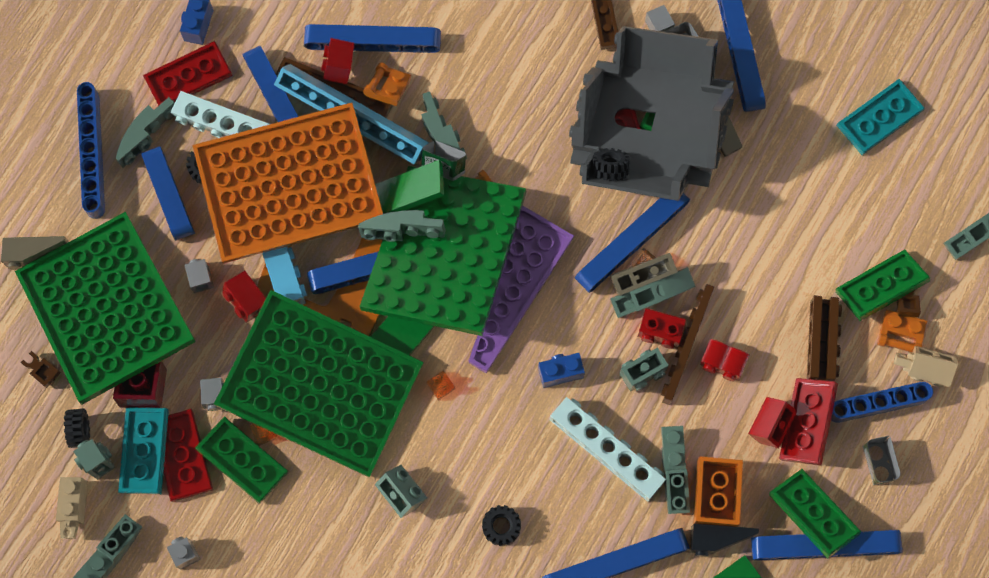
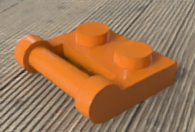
(393, 87)
(901, 326)

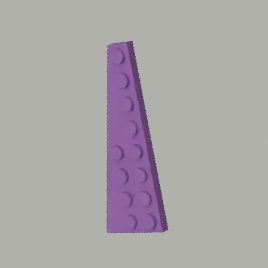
(529, 262)

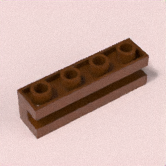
(823, 339)

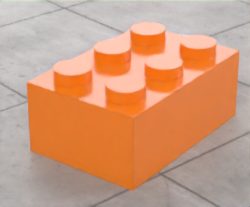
(718, 491)

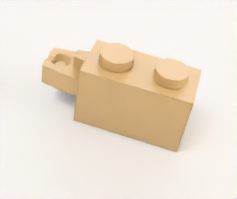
(928, 366)
(71, 505)

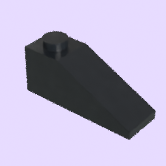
(713, 538)

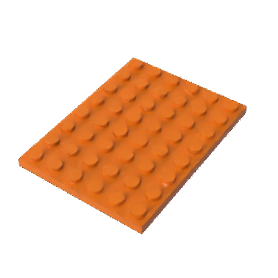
(287, 182)

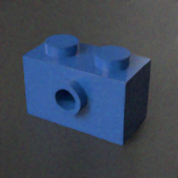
(196, 21)
(561, 369)

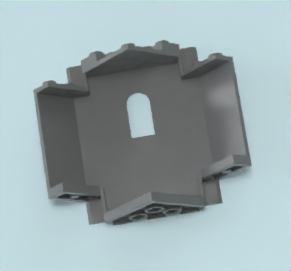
(664, 77)

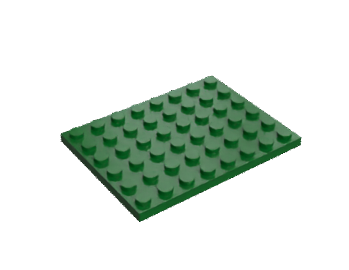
(454, 276)
(104, 308)
(319, 383)

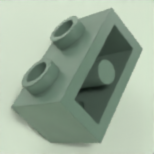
(639, 372)
(93, 458)
(400, 491)

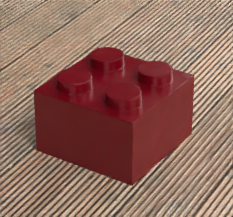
(143, 389)

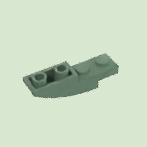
(436, 125)
(137, 136)
(395, 224)
(968, 238)
(653, 293)
(675, 469)
(110, 549)

